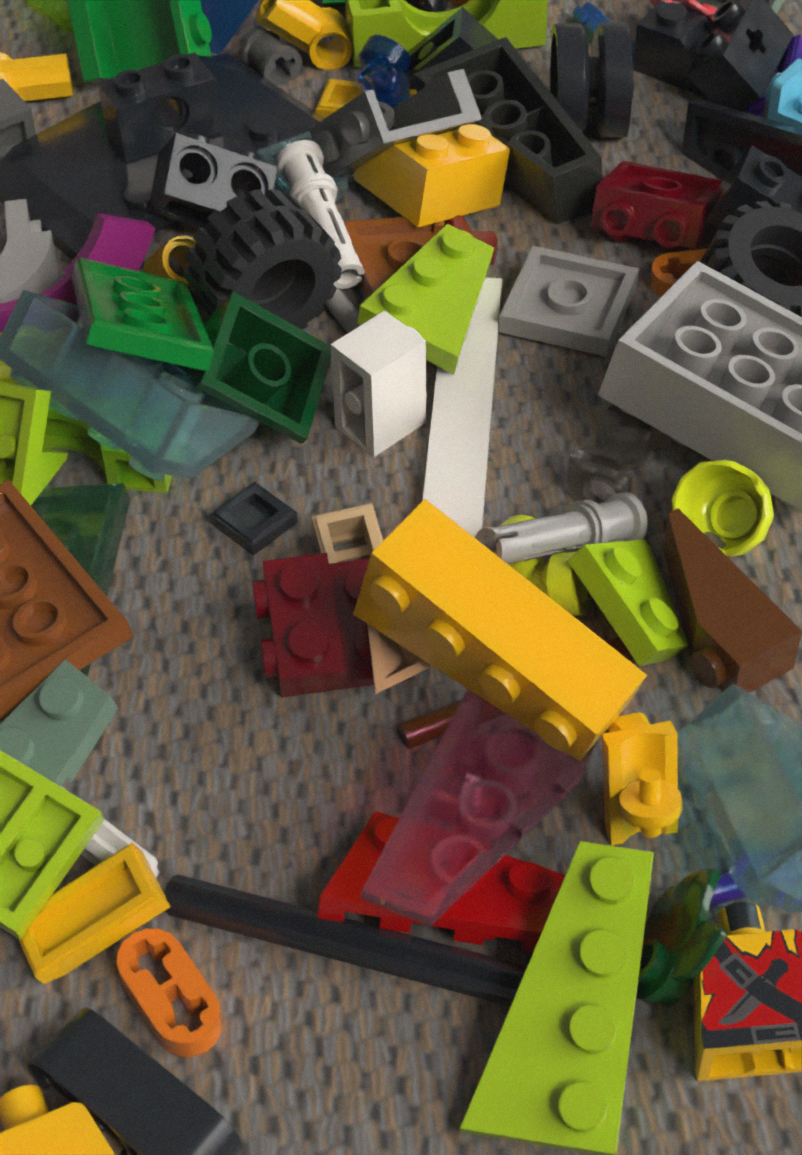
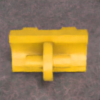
(640, 778)

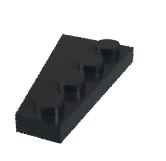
(721, 135)

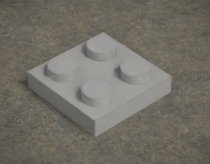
(569, 300)

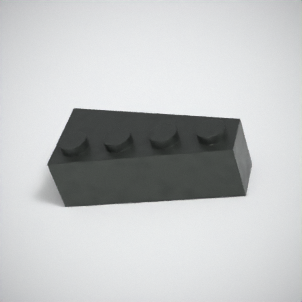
(548, 155)

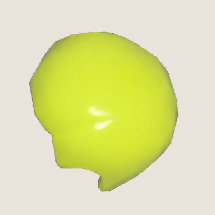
(727, 502)

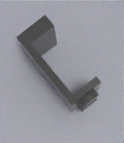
(360, 132)

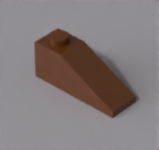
(726, 619)

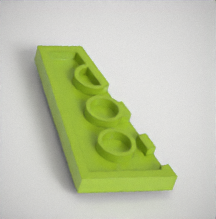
(569, 1029)

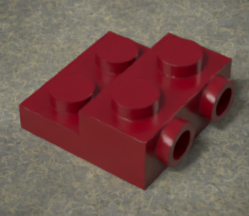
(654, 206)
(313, 628)

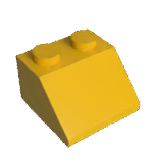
(439, 175)

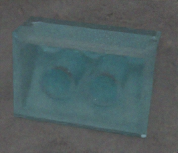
(750, 777)

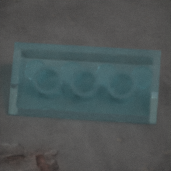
(125, 398)

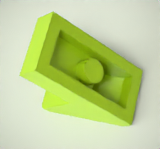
(22, 439)

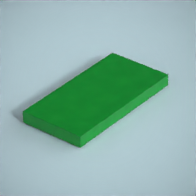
(140, 314)

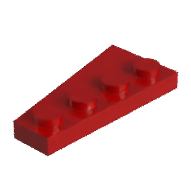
(503, 903)

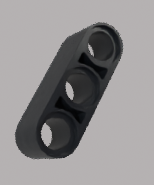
(129, 1092)

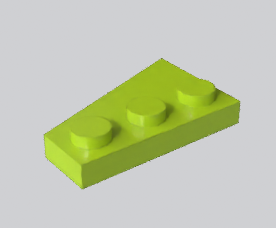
(436, 293)

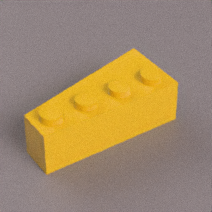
(494, 632)

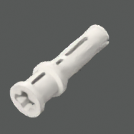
(318, 196)

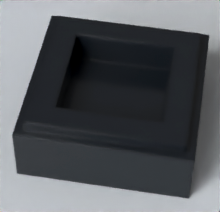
(254, 518)

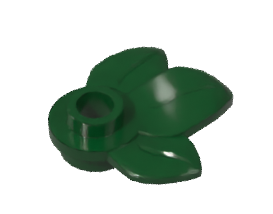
(679, 939)

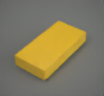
(93, 914)

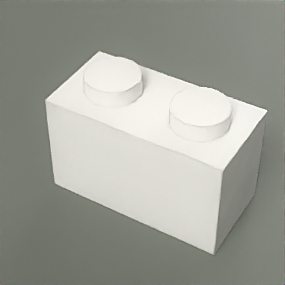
(379, 382)

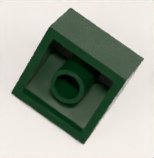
(264, 366)

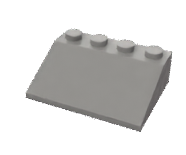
(718, 376)

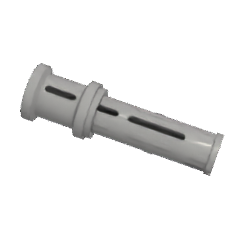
(582, 523)

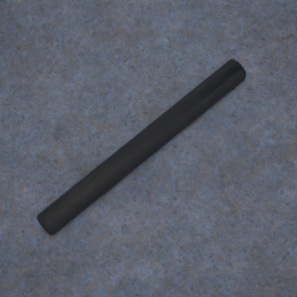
(344, 941)

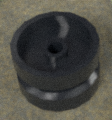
(596, 80)

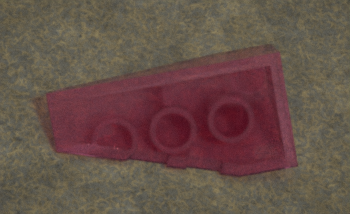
(469, 809)

